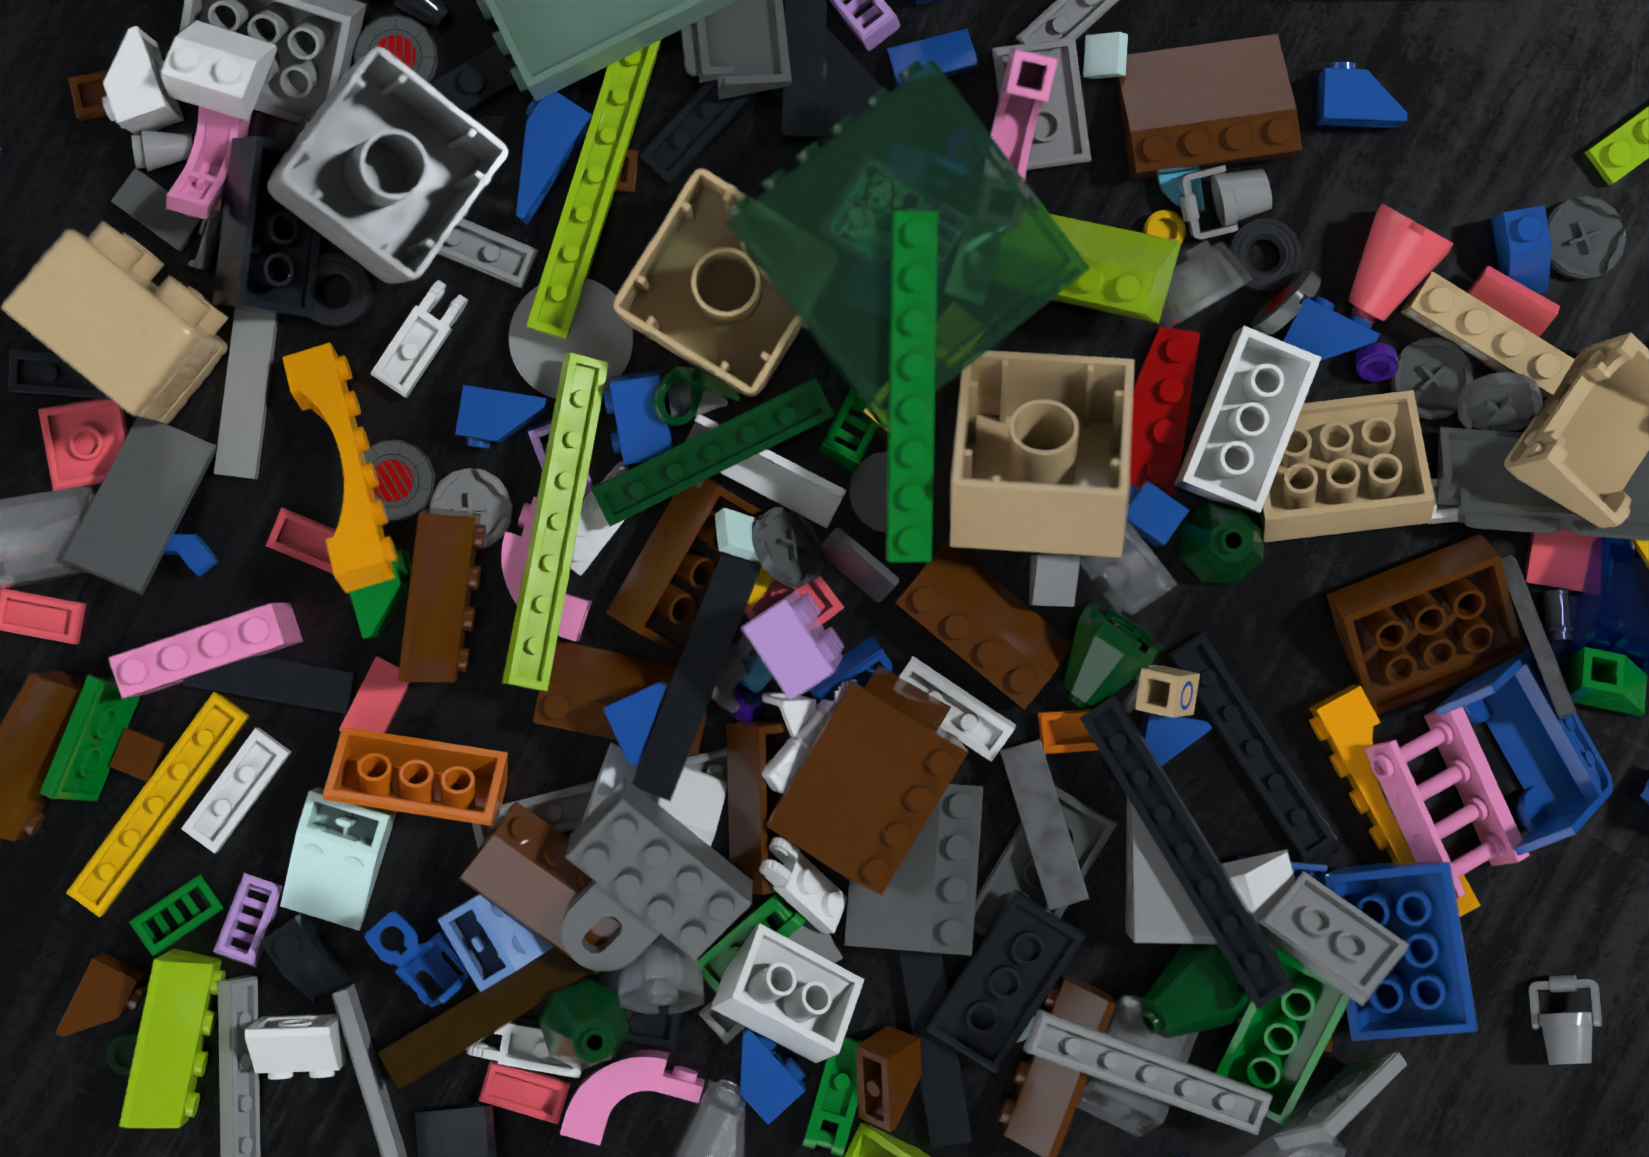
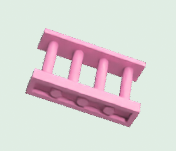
(1474, 782)

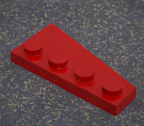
(1162, 408)

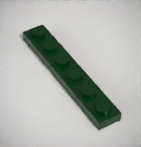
(713, 451)

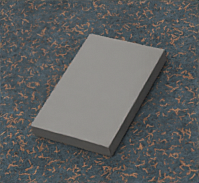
(1061, 125)
(1332, 938)
(1339, 1101)

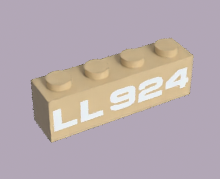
(1485, 333)

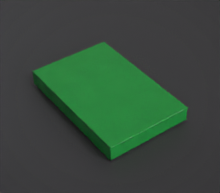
(89, 741)

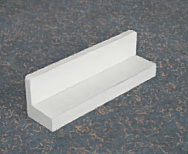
(782, 481)

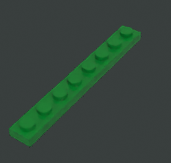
(911, 386)

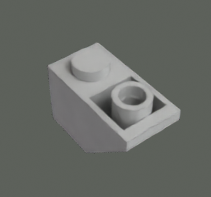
(1053, 579)

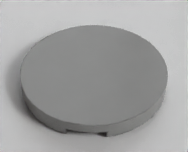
(595, 334)

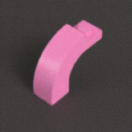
(205, 176)
(513, 562)
(618, 1078)

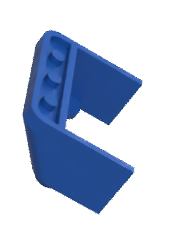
(1550, 756)

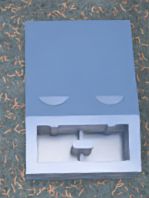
(490, 940)

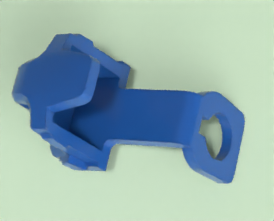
(420, 957)

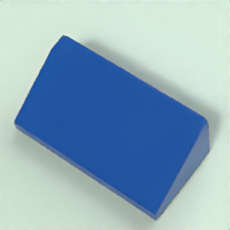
(950, 51)
(856, 664)

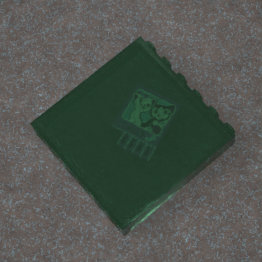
(828, 233)

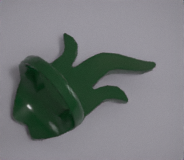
(699, 383)

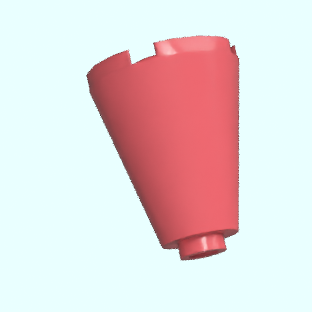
(1393, 263)

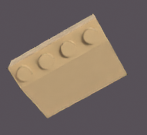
(1351, 470)

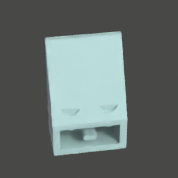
(336, 859)

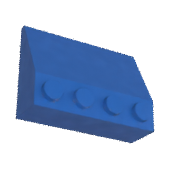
(1431, 982)

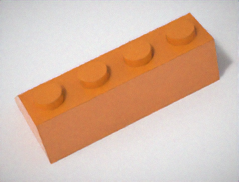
(417, 776)

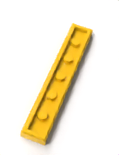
(157, 804)

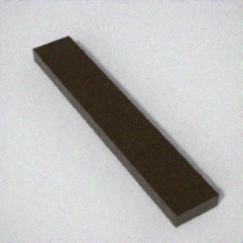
(479, 1017)

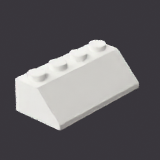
(1247, 420)

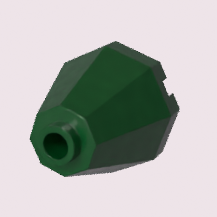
(1204, 545)
(1105, 656)
(1193, 994)
(583, 1024)

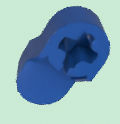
(193, 552)

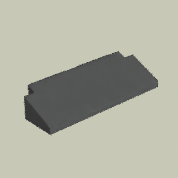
(740, 48)
(1491, 498)

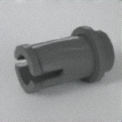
(1556, 615)

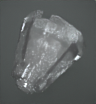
(661, 978)

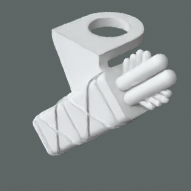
(804, 724)

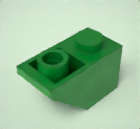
(1606, 681)

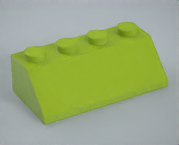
(1126, 270)
(172, 1041)

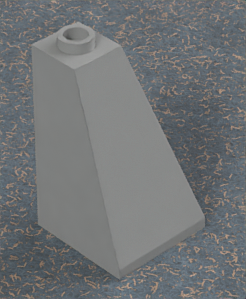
(1154, 898)

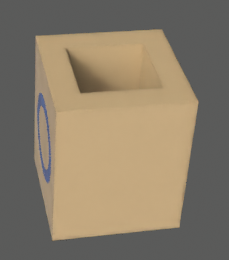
(1167, 691)

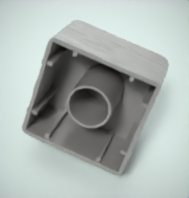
(386, 168)

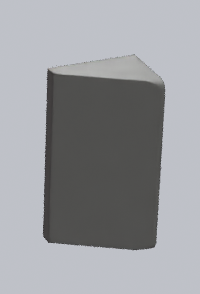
(858, 565)

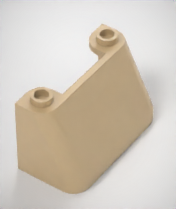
(1590, 433)

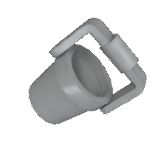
(1234, 197)
(1566, 1034)

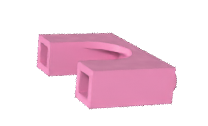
(1021, 97)
(205, 648)

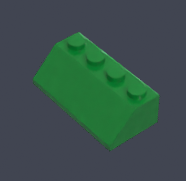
(1285, 1039)

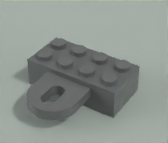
(650, 879)

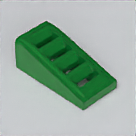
(838, 453)
(148, 938)

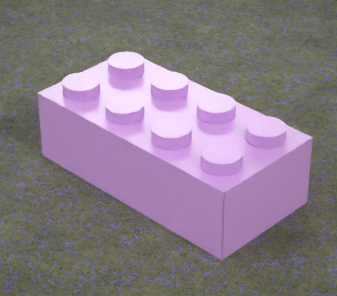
(795, 643)

